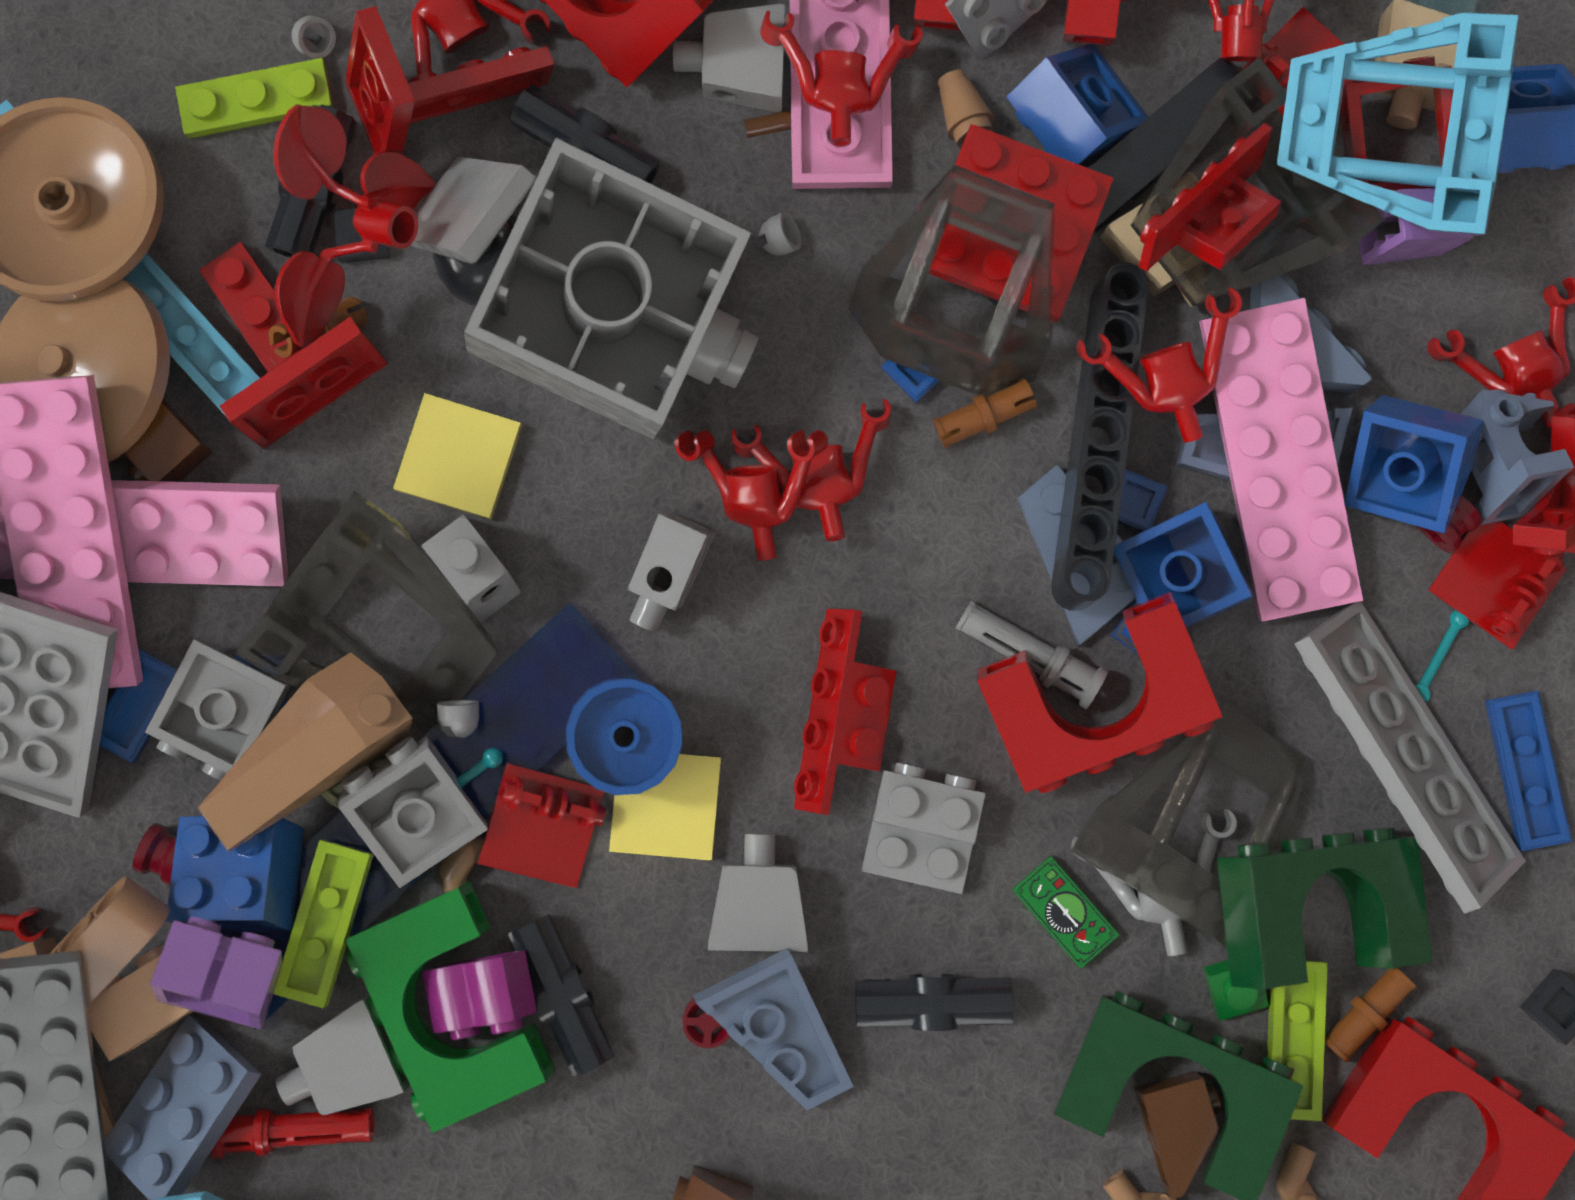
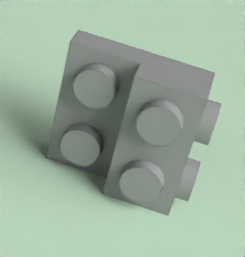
(214, 709)
(410, 809)
(923, 829)

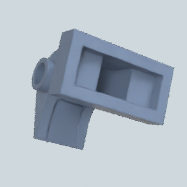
(1503, 466)

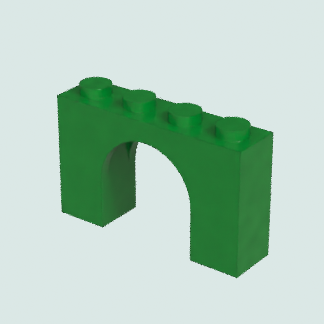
(444, 1078)

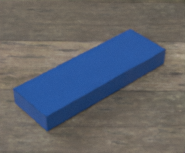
(1528, 771)

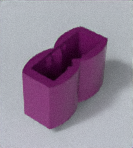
(479, 993)

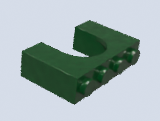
(1267, 893)
(1255, 1095)

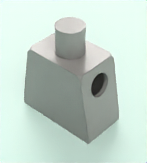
(735, 59)
(679, 548)
(471, 568)
(758, 903)
(343, 1064)

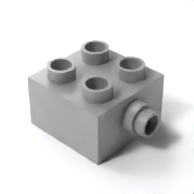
(612, 293)

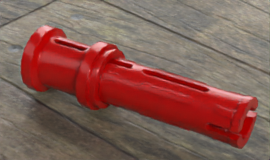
(267, 1130)

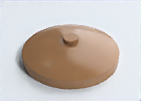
(73, 199)
(103, 335)

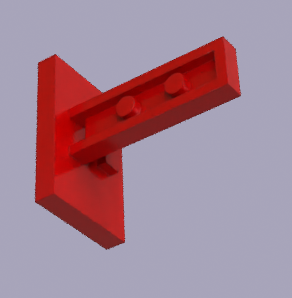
(391, 103)
(295, 384)

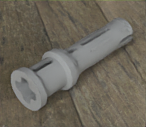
(1052, 664)

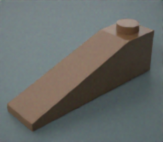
(315, 741)

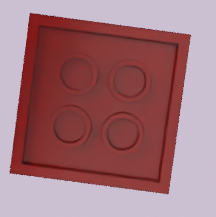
(1078, 201)

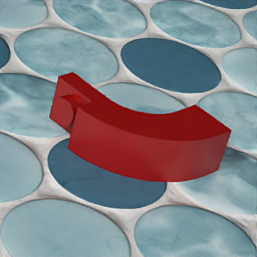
(1551, 523)

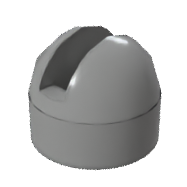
(319, 27)
(777, 240)
(458, 717)

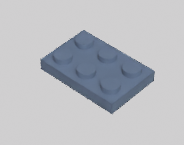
(180, 1110)

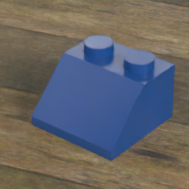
(1076, 105)
(1539, 119)
(1412, 462)
(1190, 561)

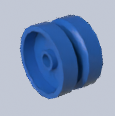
(654, 735)

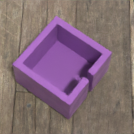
(217, 973)

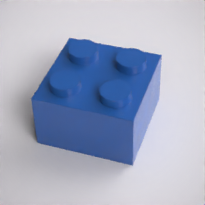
(238, 889)

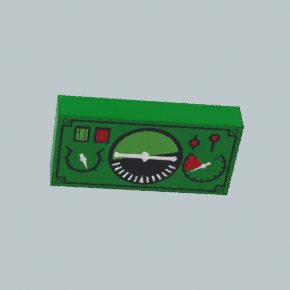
(1065, 912)

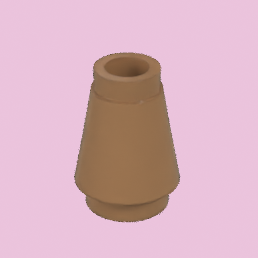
(962, 106)

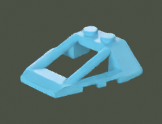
(1474, 131)

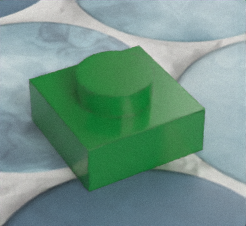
(1230, 1000)

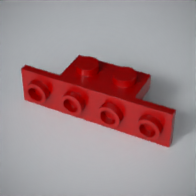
(1218, 212)
(845, 713)

